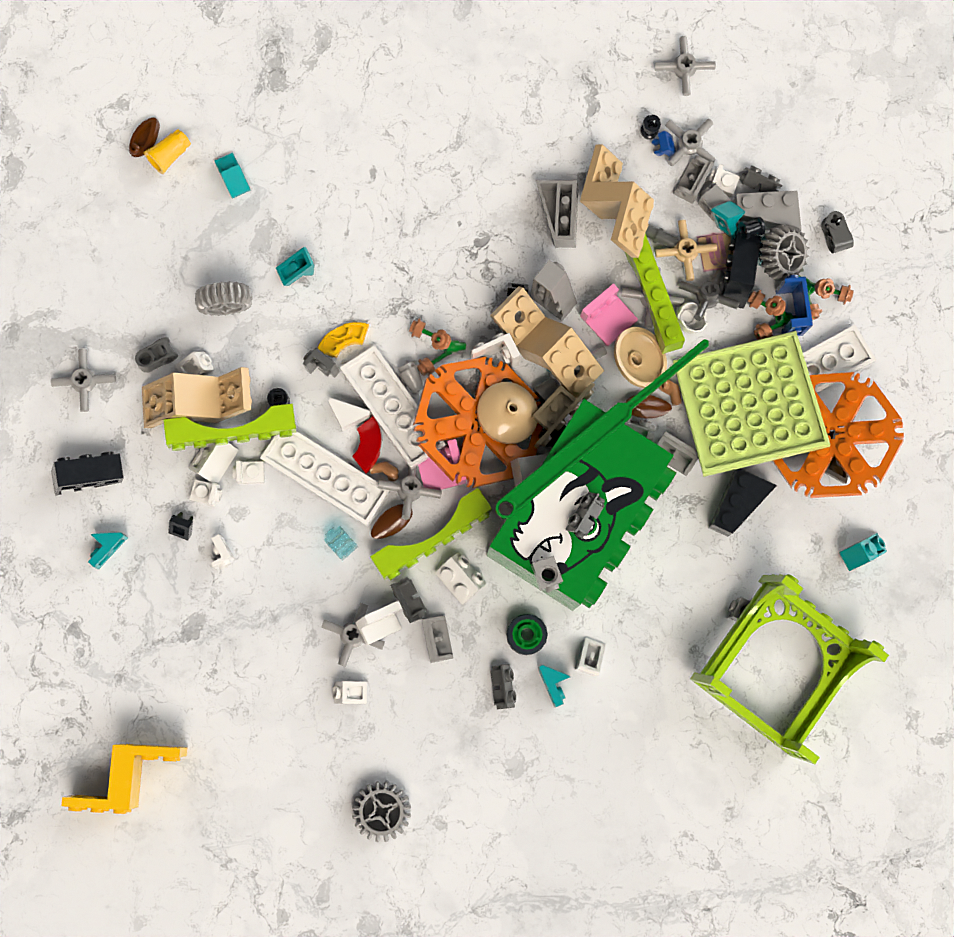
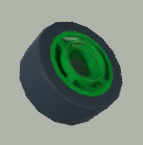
(529, 622)

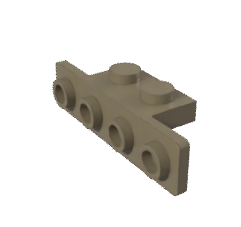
(556, 409)

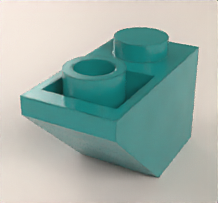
(863, 552)

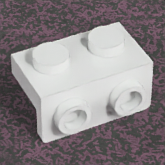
(460, 577)

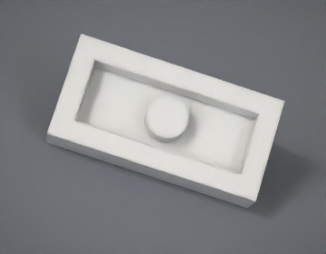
(213, 461)
(379, 623)

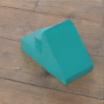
(232, 175)
(727, 216)
(295, 267)
(110, 544)
(550, 678)

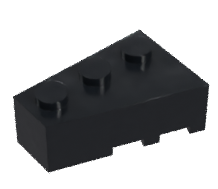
(742, 268)
(86, 472)
(739, 500)

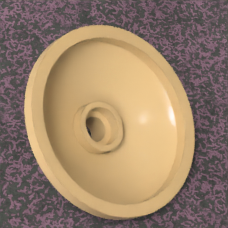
(639, 356)
(498, 419)

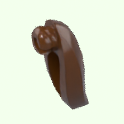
(144, 137)
(651, 408)
(389, 523)

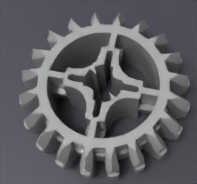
(793, 244)
(223, 298)
(365, 820)

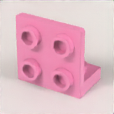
(608, 315)
(433, 476)

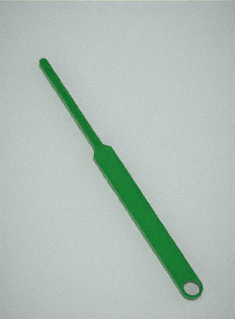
(588, 440)

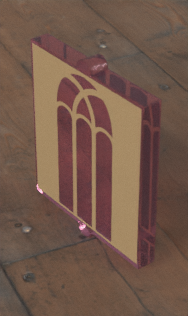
(717, 259)

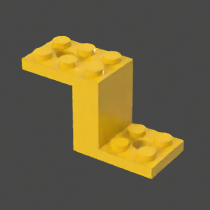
(124, 778)

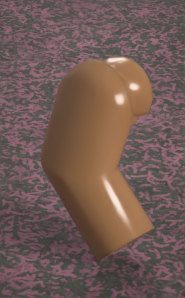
(673, 391)
(387, 468)

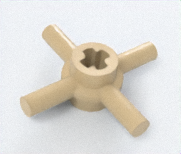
(681, 254)

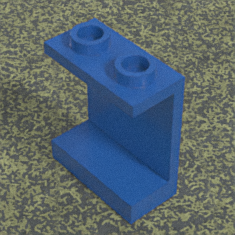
(798, 288)

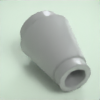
(410, 375)

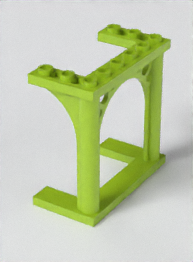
(850, 658)

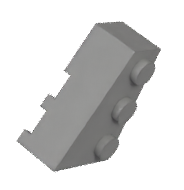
(772, 207)
(561, 209)
(553, 290)

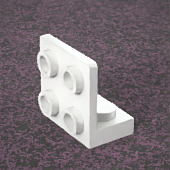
(499, 343)

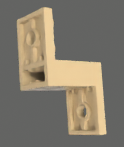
(617, 201)
(547, 342)
(196, 397)

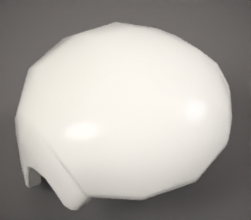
(686, 320)

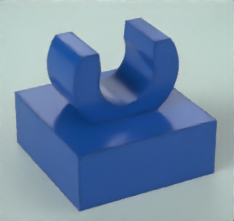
(666, 144)

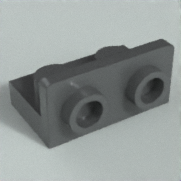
(318, 359)

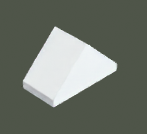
(348, 414)
(525, 466)
(591, 657)

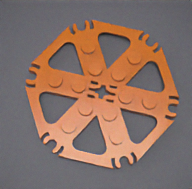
(460, 424)
(844, 444)

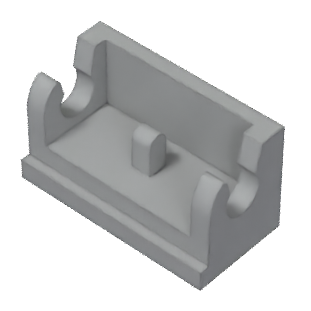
(693, 179)
(684, 455)
(437, 639)

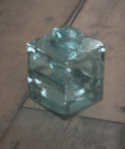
(340, 542)

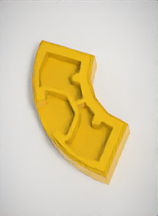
(343, 336)

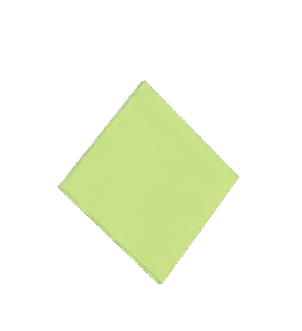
(751, 404)

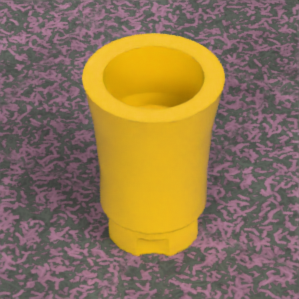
(167, 150)

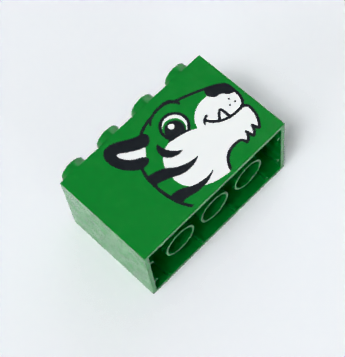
(624, 474)

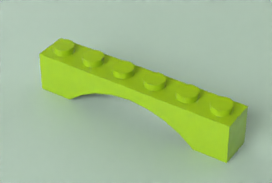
(662, 313)
(184, 432)
(394, 558)

